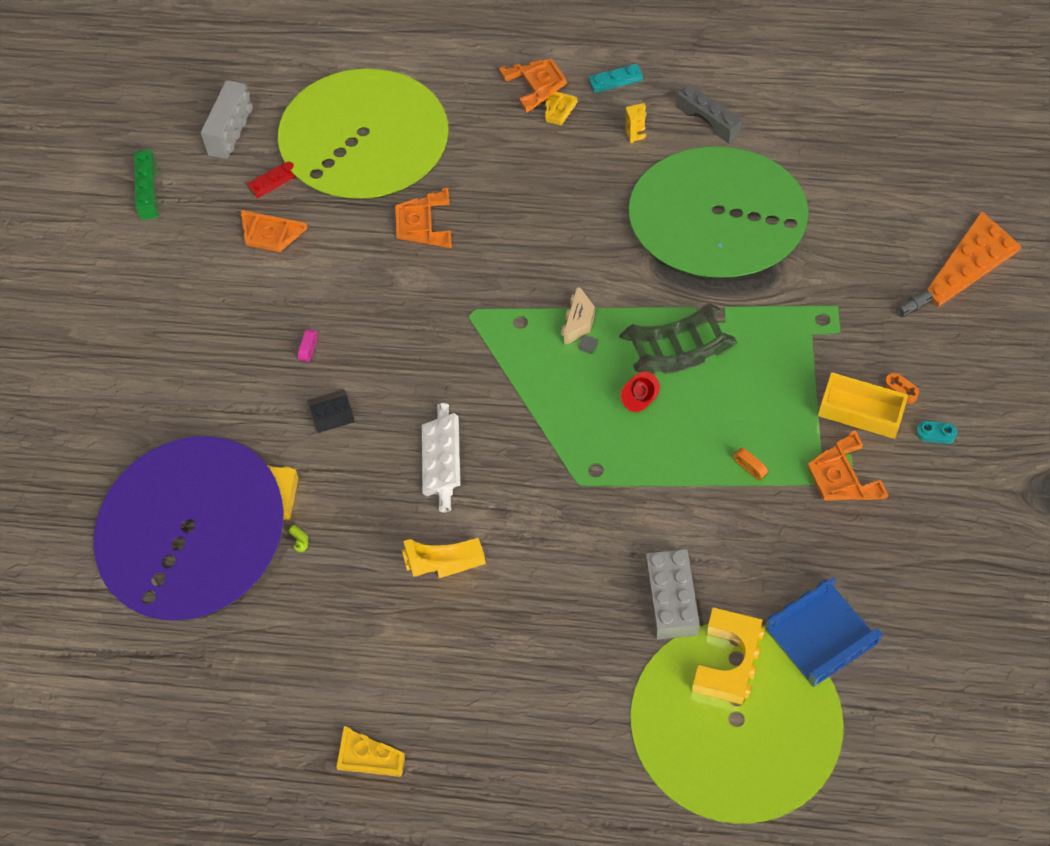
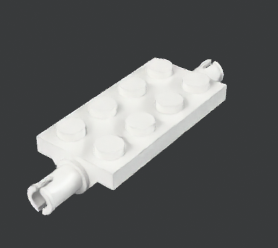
(441, 456)

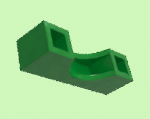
(145, 193)

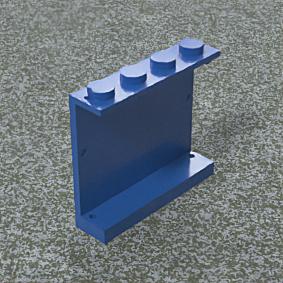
(821, 632)

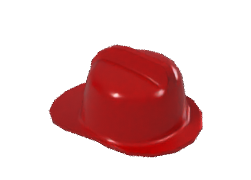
(640, 391)

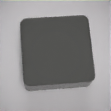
(588, 344)

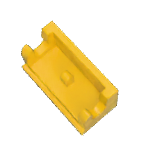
(635, 122)

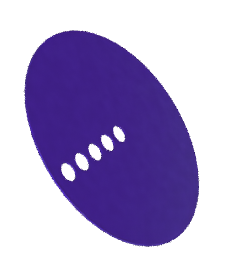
(234, 534)

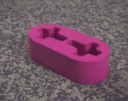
(307, 345)

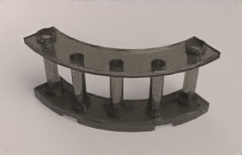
(681, 360)

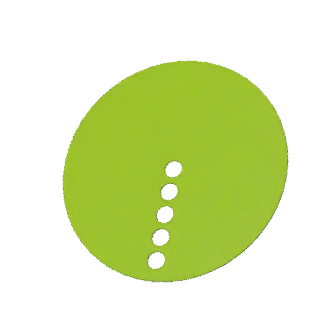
(403, 139)
(727, 770)

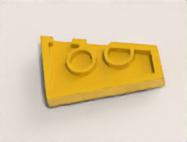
(365, 755)

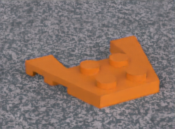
(541, 76)
(415, 221)
(836, 477)

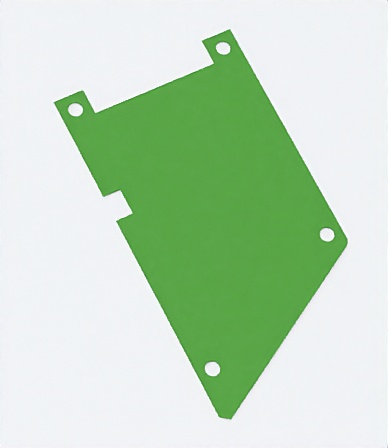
(746, 398)

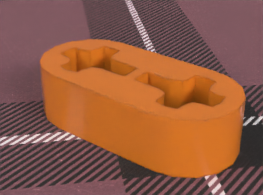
(902, 386)
(750, 463)

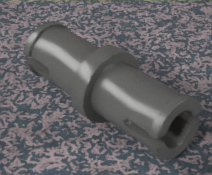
(914, 303)

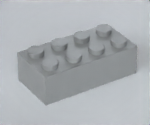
(226, 119)
(672, 594)

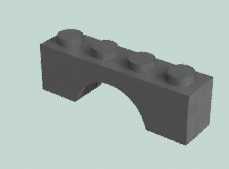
(724, 123)

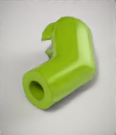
(301, 538)

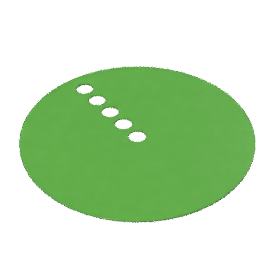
(676, 221)

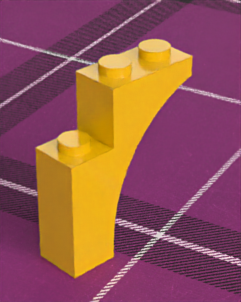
(442, 558)

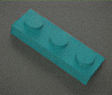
(615, 78)

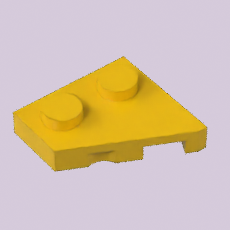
(559, 107)

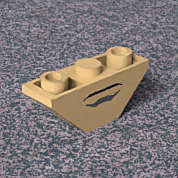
(579, 318)

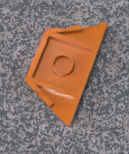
(270, 231)

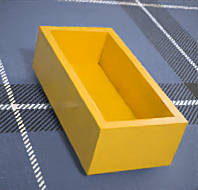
(863, 405)

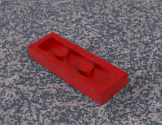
(271, 179)

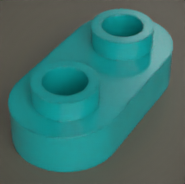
(937, 432)

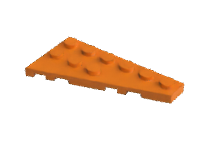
(977, 254)

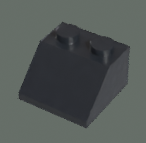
(331, 411)

